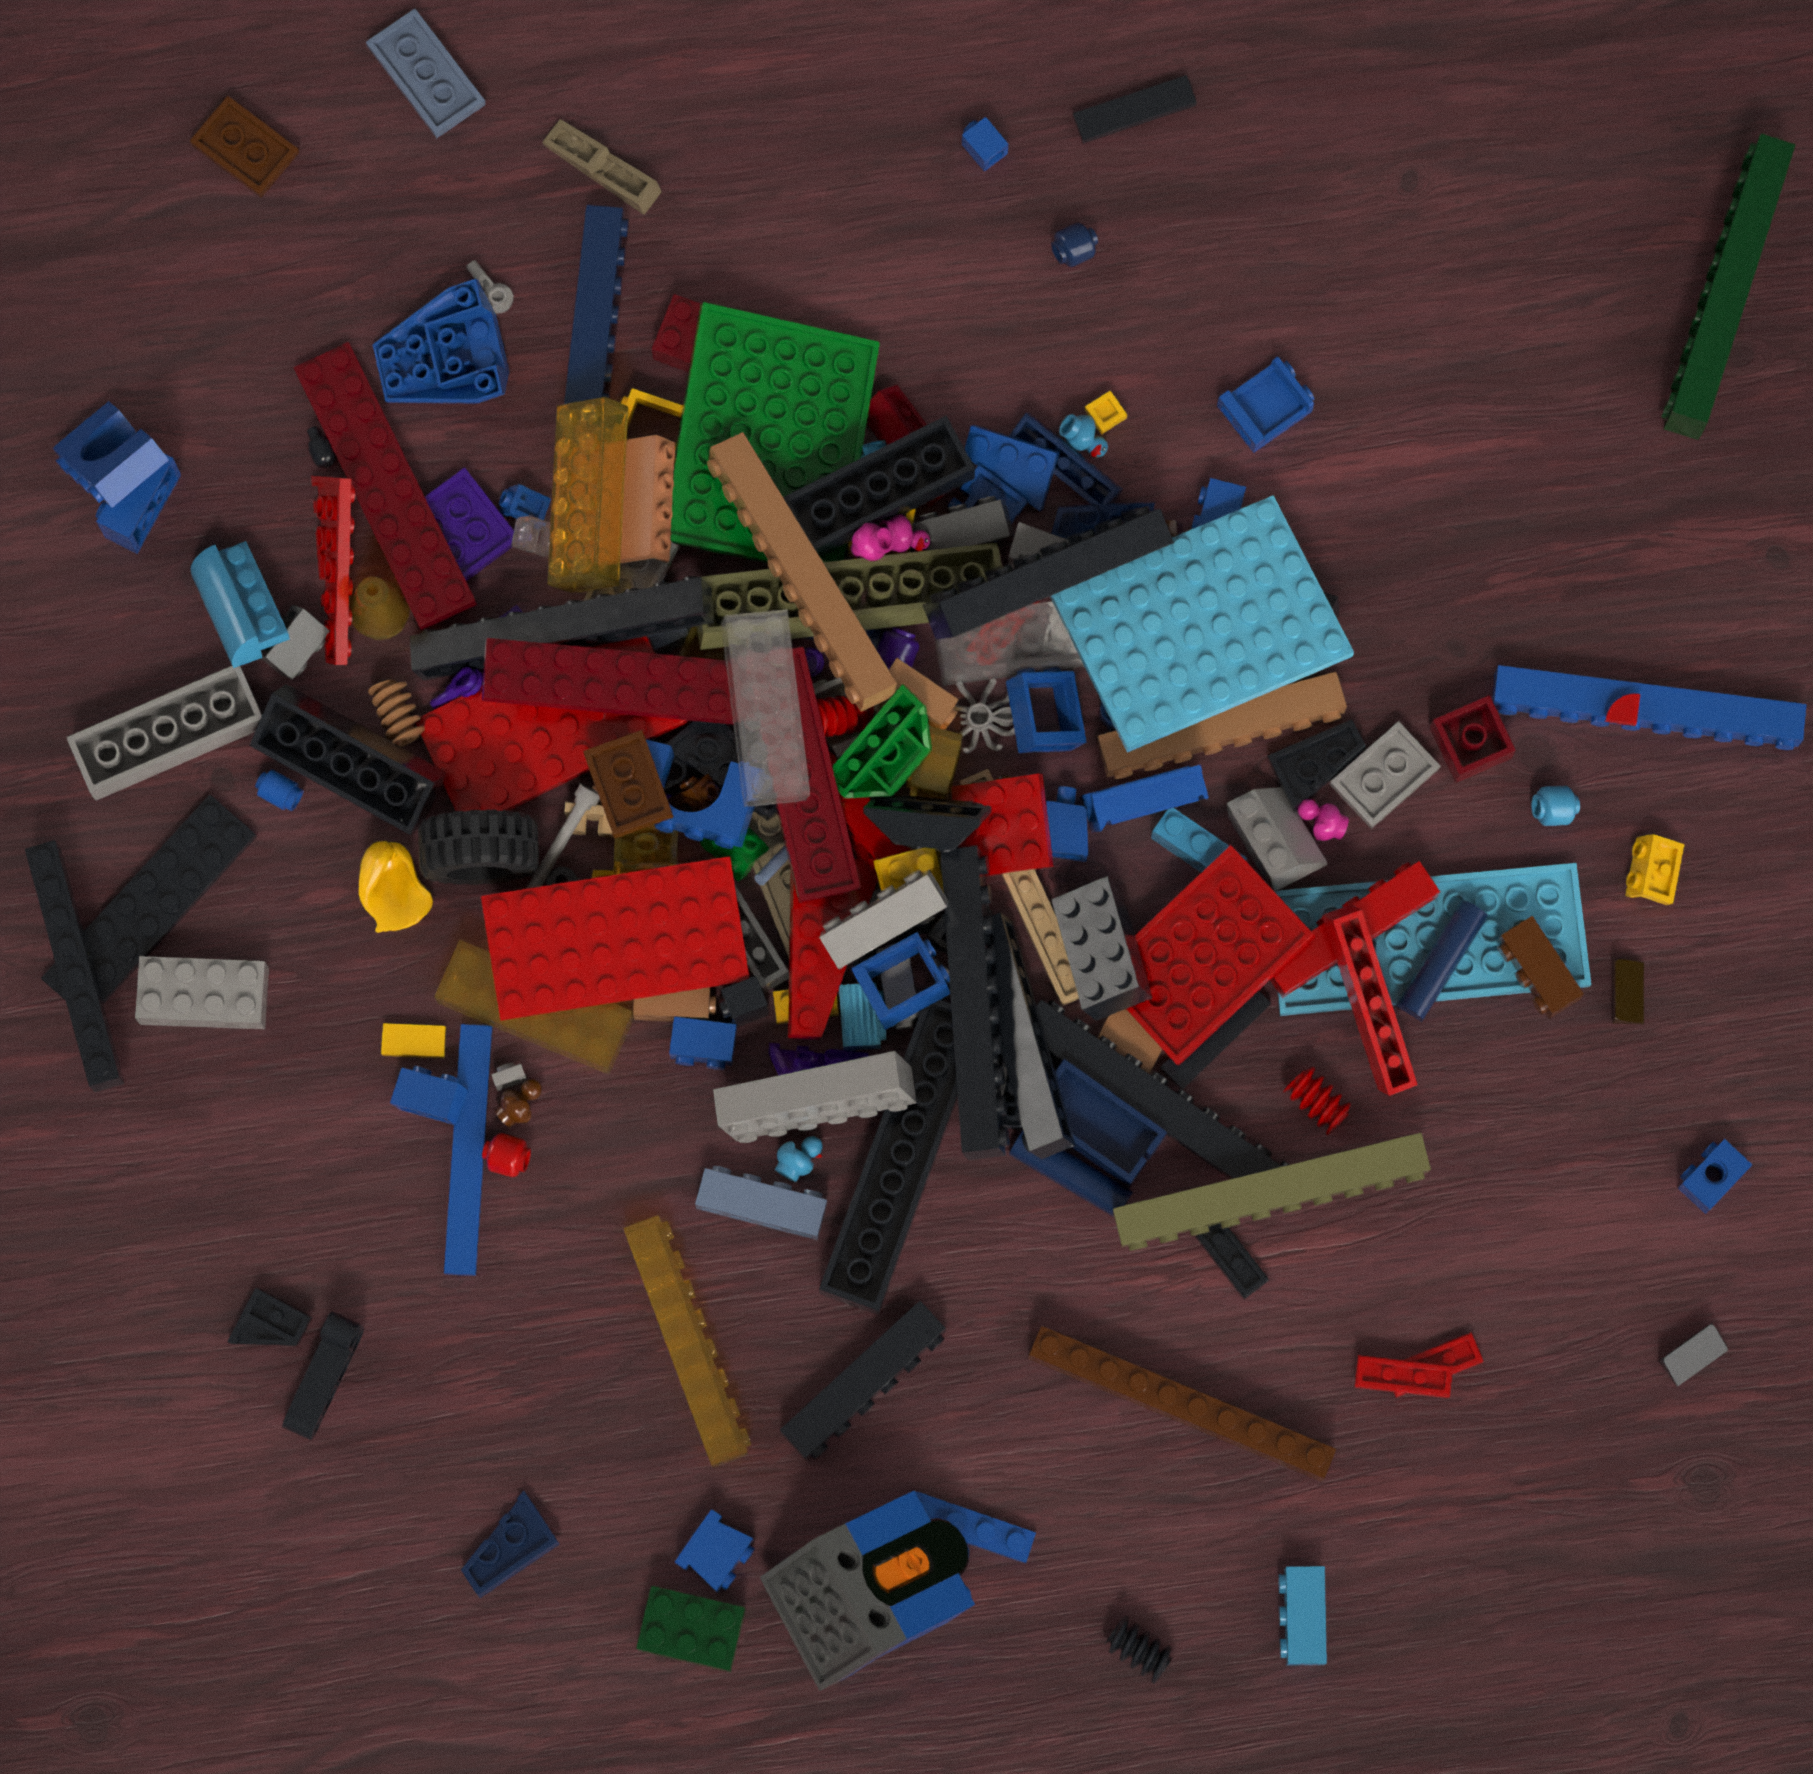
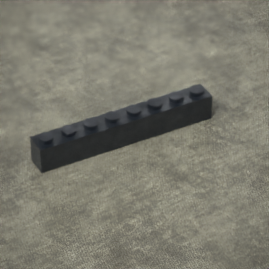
(74, 966)
(1026, 1050)

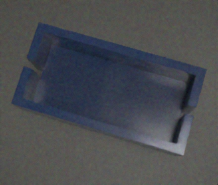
(1106, 1126)

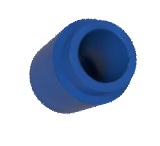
(279, 790)

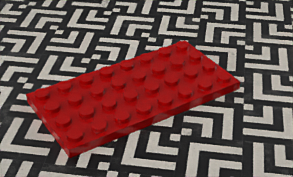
(517, 752)
(615, 938)

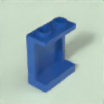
(1266, 404)

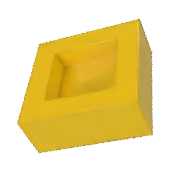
(1106, 412)

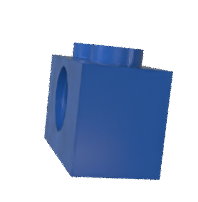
(1730, 1166)

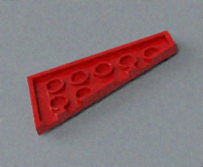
(334, 559)
(812, 972)

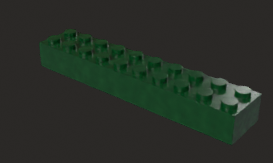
(1727, 286)

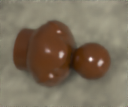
(514, 1104)

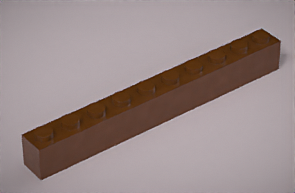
(1182, 1404)

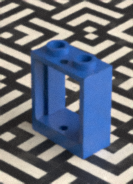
(1067, 706)
(891, 957)

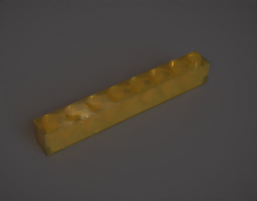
(686, 1341)

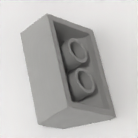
(1275, 836)

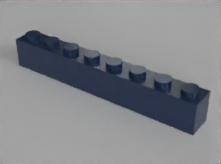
(595, 303)

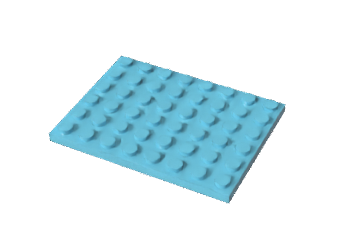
(1202, 624)

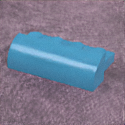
(238, 602)

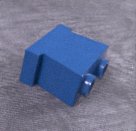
(715, 1552)

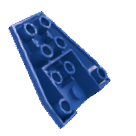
(445, 351)

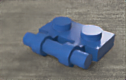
(988, 485)

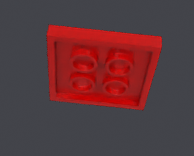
(1017, 828)

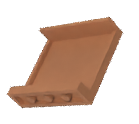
(647, 499)

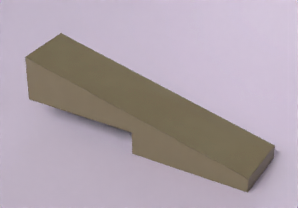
(602, 166)

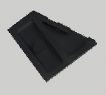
(269, 1322)

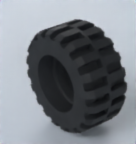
(478, 847)

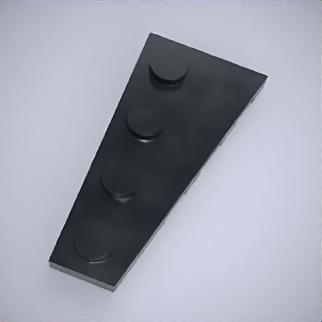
(709, 750)

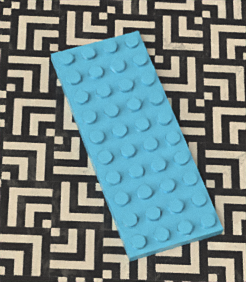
(1507, 898)

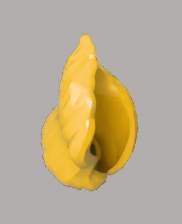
(391, 887)

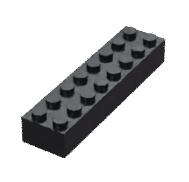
(1043, 575)

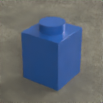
(984, 143)

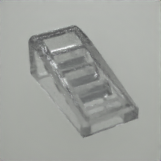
(527, 533)

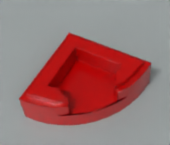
(1624, 710)

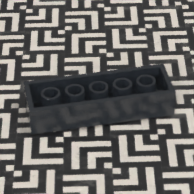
(881, 485)
(347, 759)

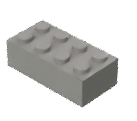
(202, 992)

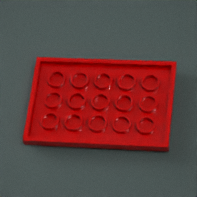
(1213, 953)

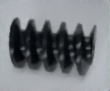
(1139, 1649)

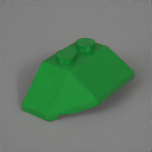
(886, 749)

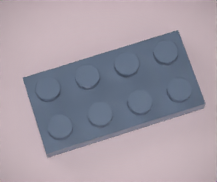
(425, 73)

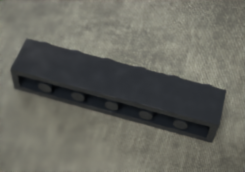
(863, 1380)

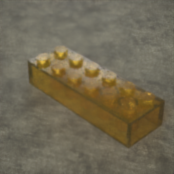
(587, 495)
(582, 1034)

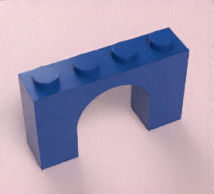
(92, 462)
(722, 822)

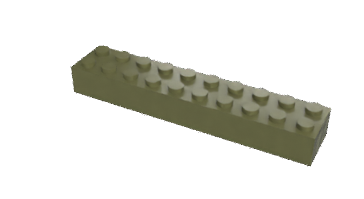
(878, 591)

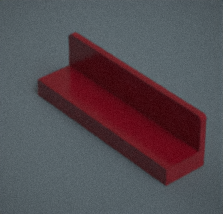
(894, 417)

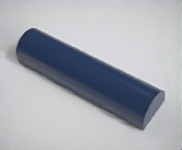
(1070, 465)
(1442, 960)
(1075, 1177)

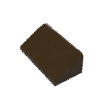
(1627, 992)

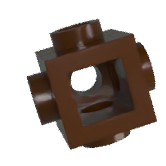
(695, 794)

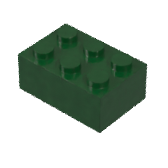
(691, 1629)

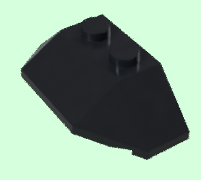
(926, 820)

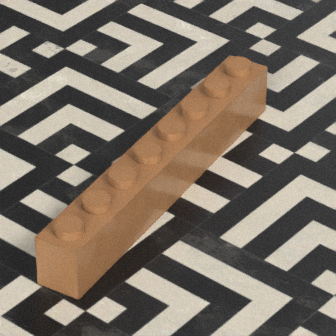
(1265, 716)

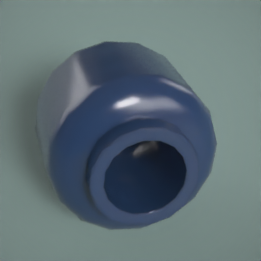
(1074, 244)

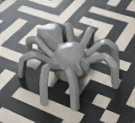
(980, 717)

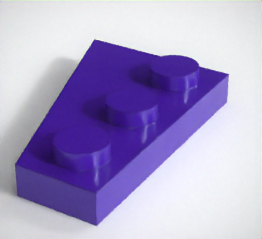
(802, 1059)

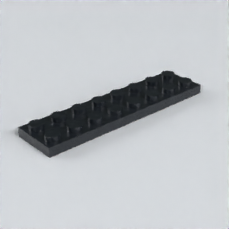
(161, 894)

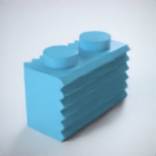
(858, 1020)

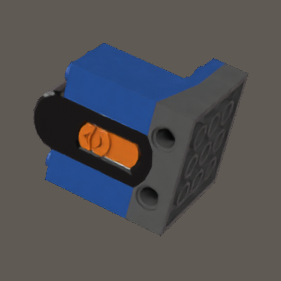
(870, 1587)

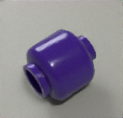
(898, 645)

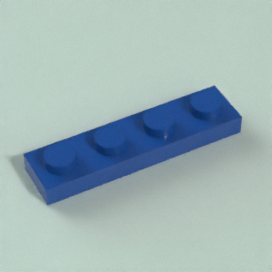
(982, 1530)

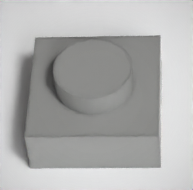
(508, 1076)

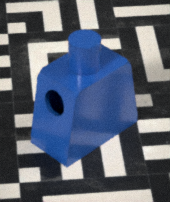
(1068, 826)

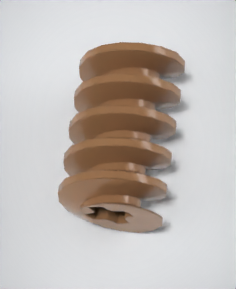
(395, 712)

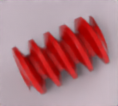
(842, 716)
(1318, 1099)

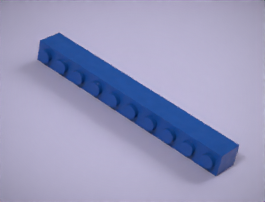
(1660, 707)

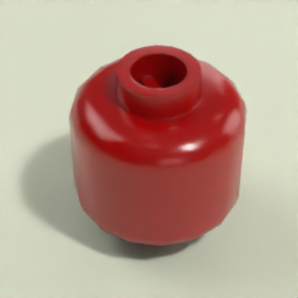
(506, 1155)

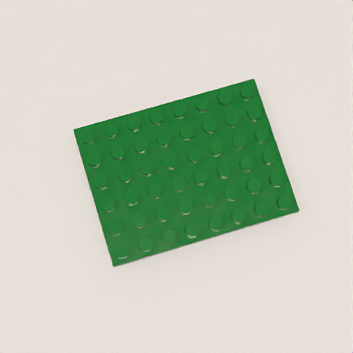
(793, 395)

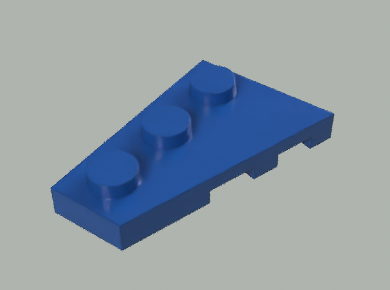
(1015, 462)

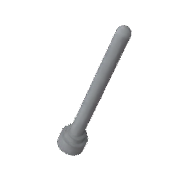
(585, 799)

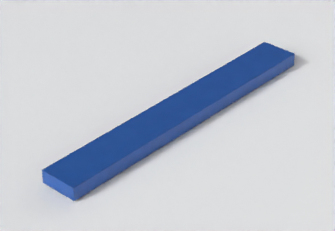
(467, 1151)

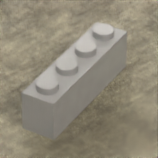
(884, 918)

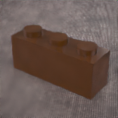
(1539, 968)

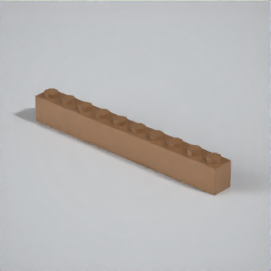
(801, 572)

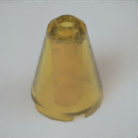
(379, 608)

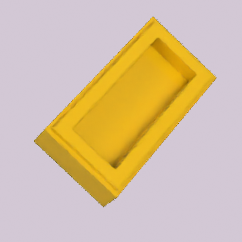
(413, 1040)

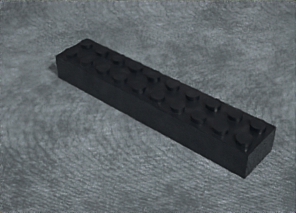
(896, 1170)

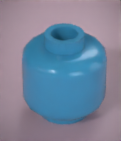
(1555, 805)

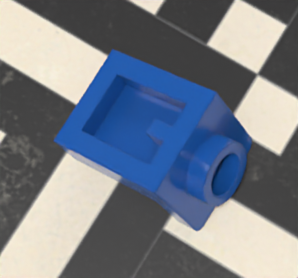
(521, 501)

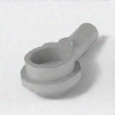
(498, 294)

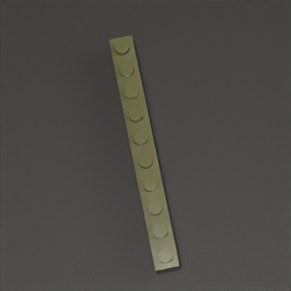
(1271, 1190)

